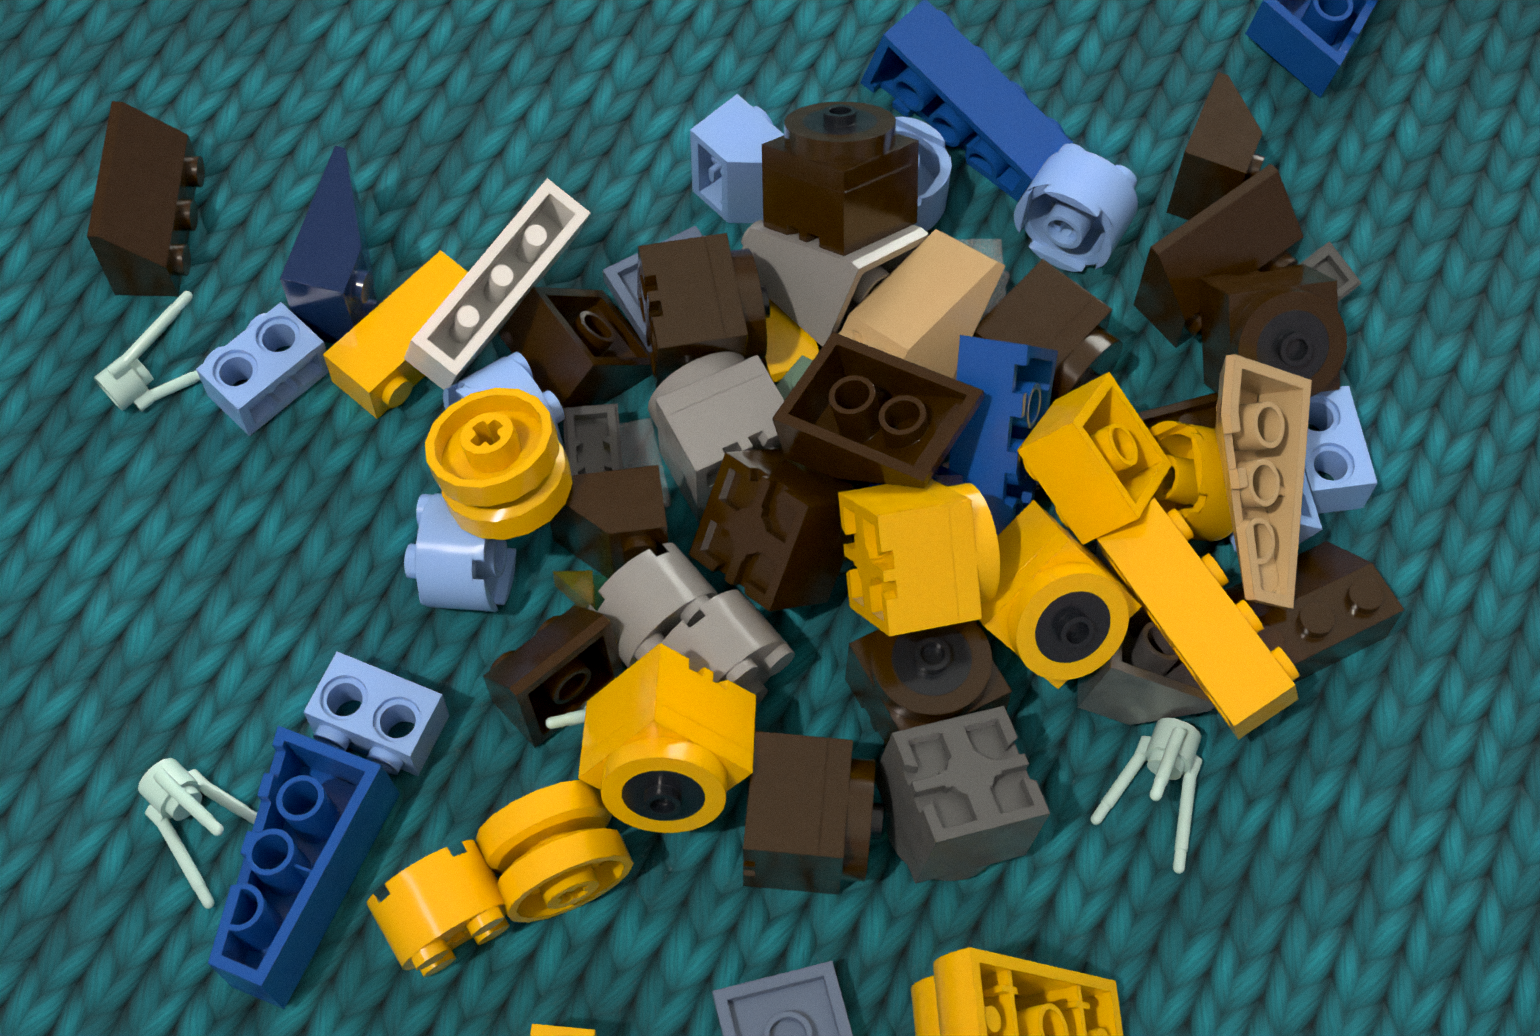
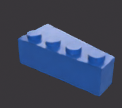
(1309, 35)
(964, 98)
(1017, 395)
(298, 862)

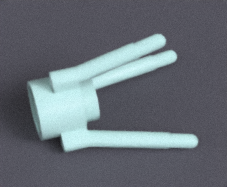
(127, 377)
(1169, 755)
(177, 795)

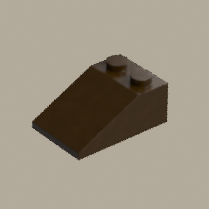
(873, 415)

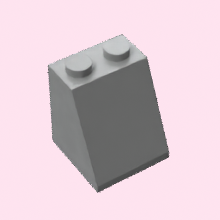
(817, 284)

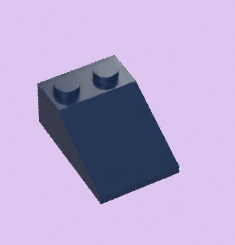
(330, 264)

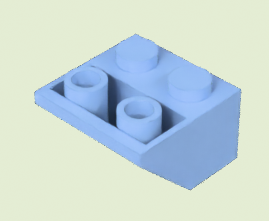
(729, 159)

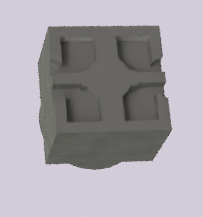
(959, 796)

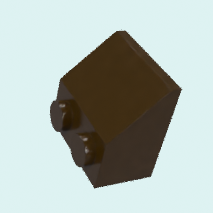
(1218, 152)
(577, 345)
(612, 517)
(554, 671)

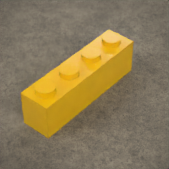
(1200, 620)

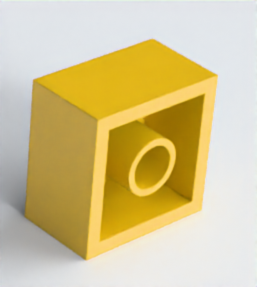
(1095, 459)

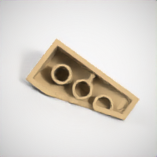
(1262, 457)

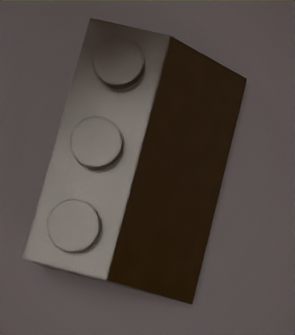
(144, 204)
(1234, 235)
(1335, 613)

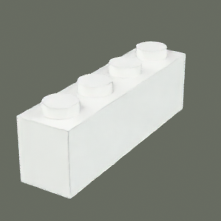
(496, 285)

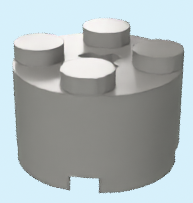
(651, 599)
(733, 643)

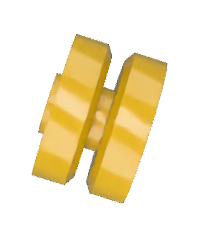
(499, 463)
(553, 851)

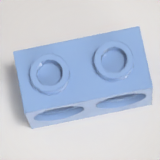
(273, 376)
(1338, 451)
(385, 703)

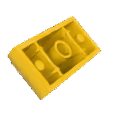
(1010, 996)

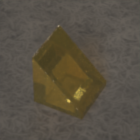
(577, 586)

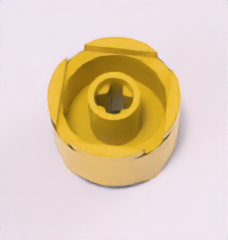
(1194, 480)
(439, 907)

